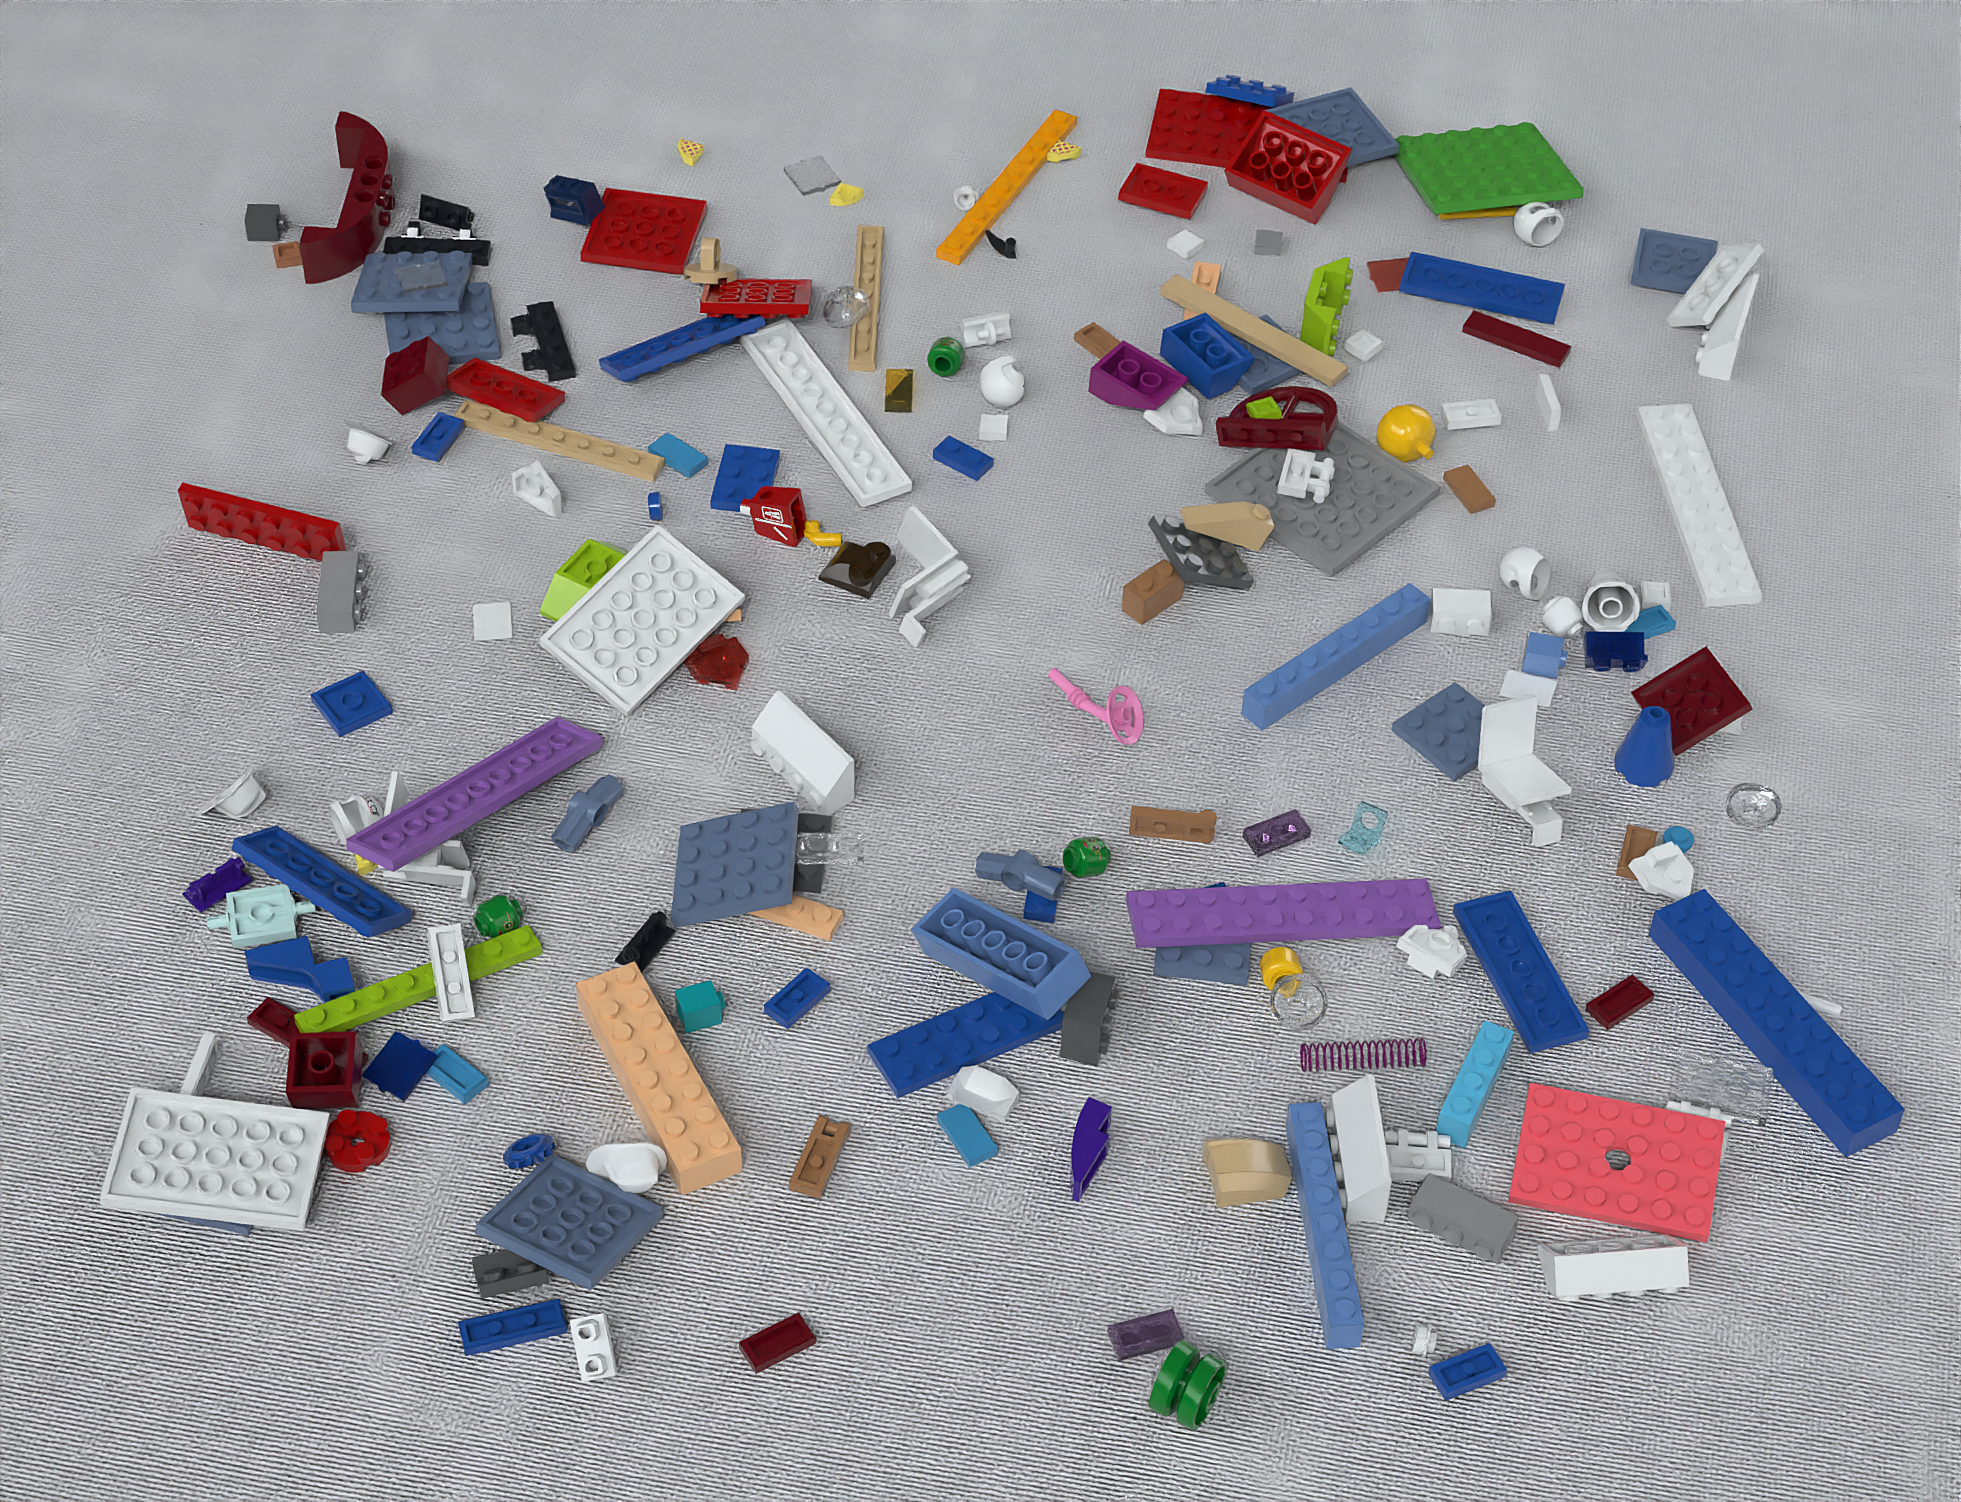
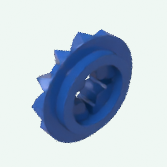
(528, 1151)

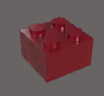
(415, 375)
(324, 1070)

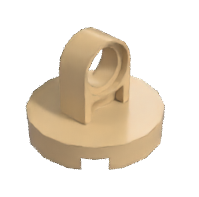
(710, 268)

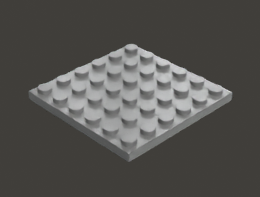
(1364, 503)

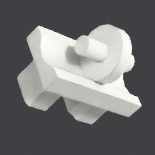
(986, 329)
(593, 1347)

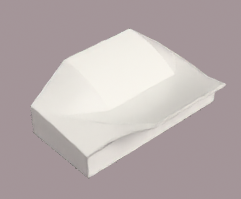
(984, 1092)

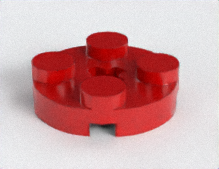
(357, 1125)

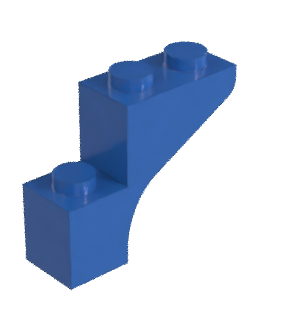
(294, 965)

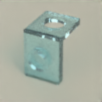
(1360, 838)

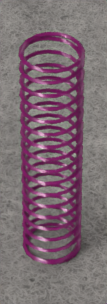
(1423, 1056)

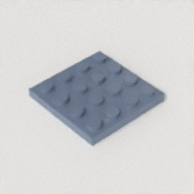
(1344, 119)
(381, 292)
(459, 333)
(735, 864)
(569, 1221)

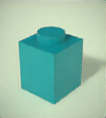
(699, 1006)

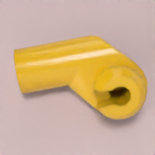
(820, 538)

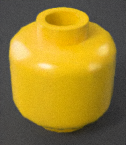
(1278, 964)

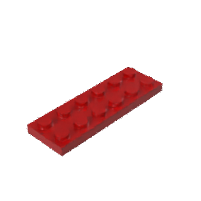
(259, 523)

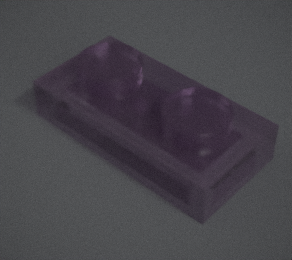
(1276, 833)
(1145, 1334)

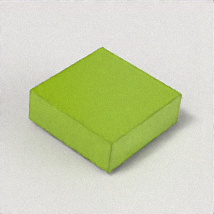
(1264, 408)

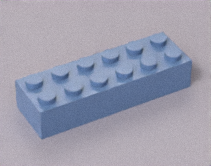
(1001, 953)

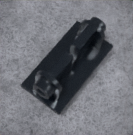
(444, 212)
(646, 942)

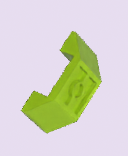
(1323, 301)
(579, 575)

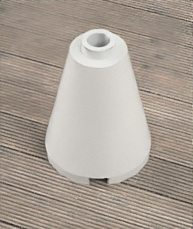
(1610, 602)

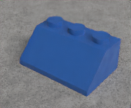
(1205, 354)

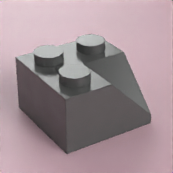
(1088, 1020)

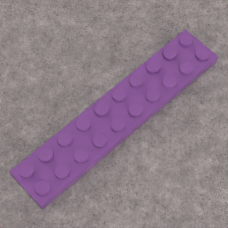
(473, 794)
(1279, 912)

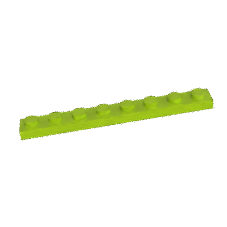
(416, 984)

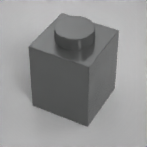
(264, 222)

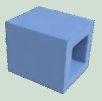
(1544, 655)

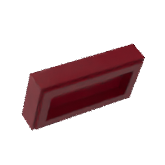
(1620, 1002)
(777, 1343)

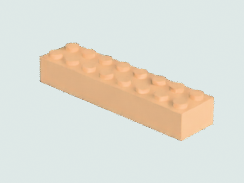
(659, 1078)

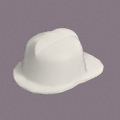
(365, 443)
(237, 799)
(628, 1165)

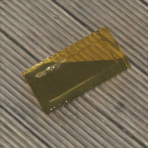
(899, 390)

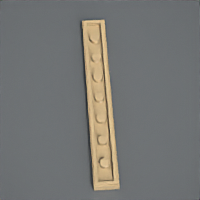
(868, 279)
(1255, 330)
(561, 441)

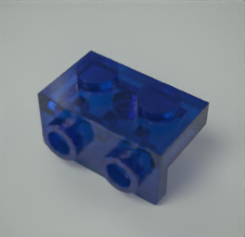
(1614, 650)

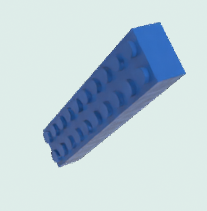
(1776, 1023)

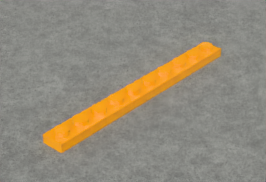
(1005, 188)

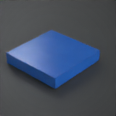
(351, 703)

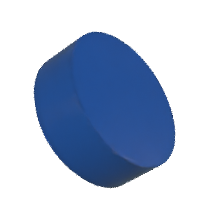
(655, 506)

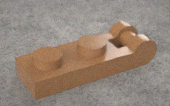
(1173, 824)
(819, 1157)

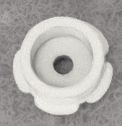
(961, 202)
(1423, 1341)

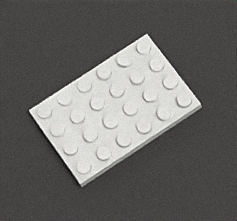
(642, 620)
(215, 1159)

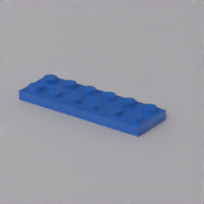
(1482, 287)
(677, 344)
(322, 881)
(1520, 972)
(957, 1040)

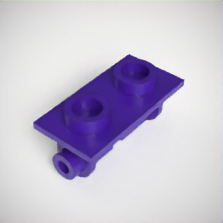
(213, 887)

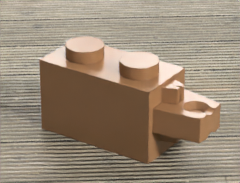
(1152, 592)

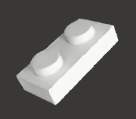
(1470, 414)

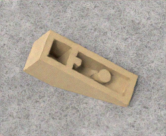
(1231, 522)

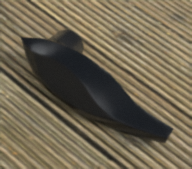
(1004, 248)

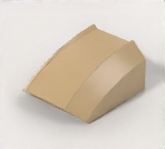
(1245, 1170)

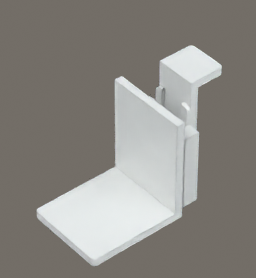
(935, 584)
(1515, 772)
(436, 864)

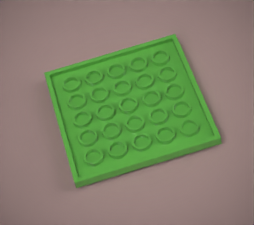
(1485, 168)

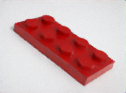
(504, 390)

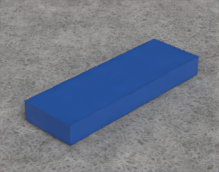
(512, 1327)

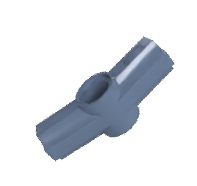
(585, 812)
(1021, 872)

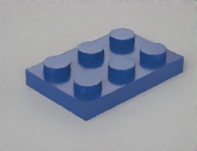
(1250, 91)
(742, 474)

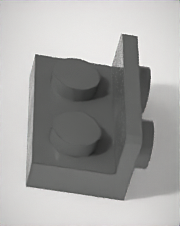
(506, 1272)

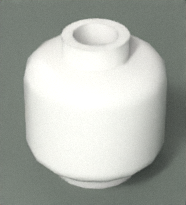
(1563, 617)

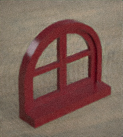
(1291, 431)

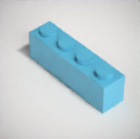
(1474, 1083)

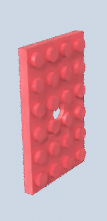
(1661, 1191)

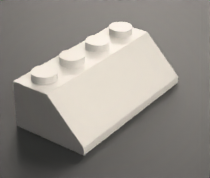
(1726, 332)
(804, 755)
(1359, 1151)
(1614, 1266)

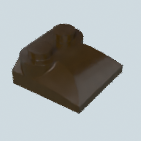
(859, 567)

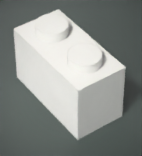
(1460, 611)

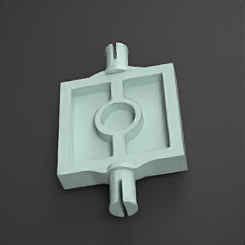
(260, 915)

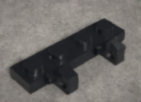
(418, 244)
(552, 349)

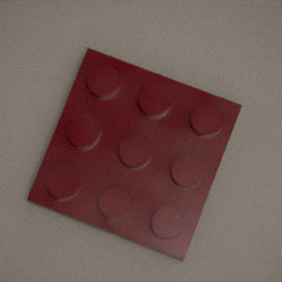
(1696, 696)

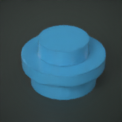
(1679, 836)

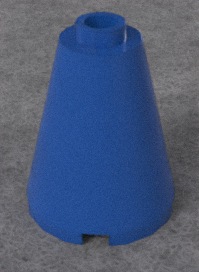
(1647, 749)

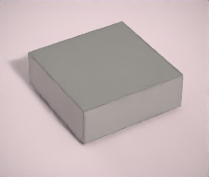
(1268, 242)

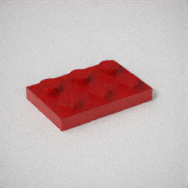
(1163, 191)

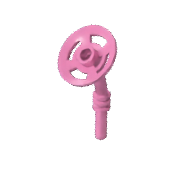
(1116, 714)

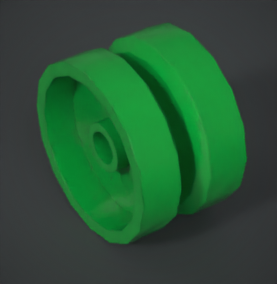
(1188, 1385)

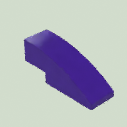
(1089, 1145)

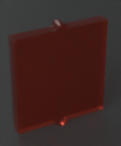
(1387, 273)

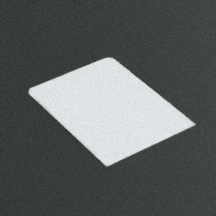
(492, 621)
(1521, 684)

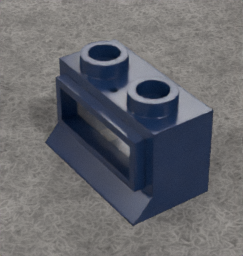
(573, 199)

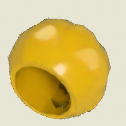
(1407, 433)

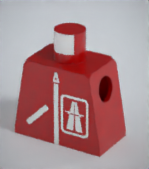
(777, 514)

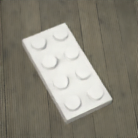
(1715, 285)

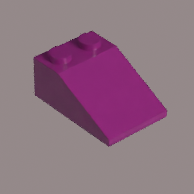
(1134, 379)

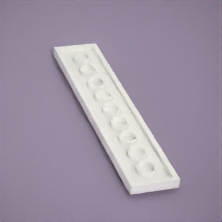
(826, 413)
(1698, 505)

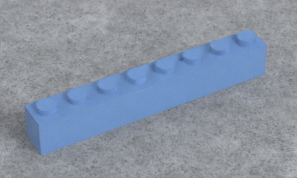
(1335, 656)
(1324, 1226)

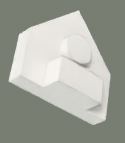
(1177, 415)
(537, 488)
(1664, 871)
(1433, 950)

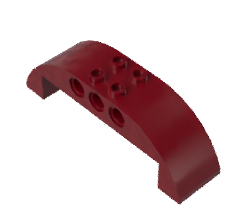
(366, 208)

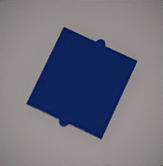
(400, 1066)

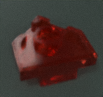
(718, 662)

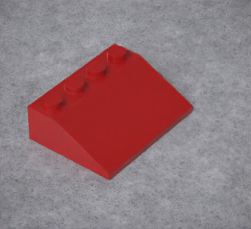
(1288, 166)

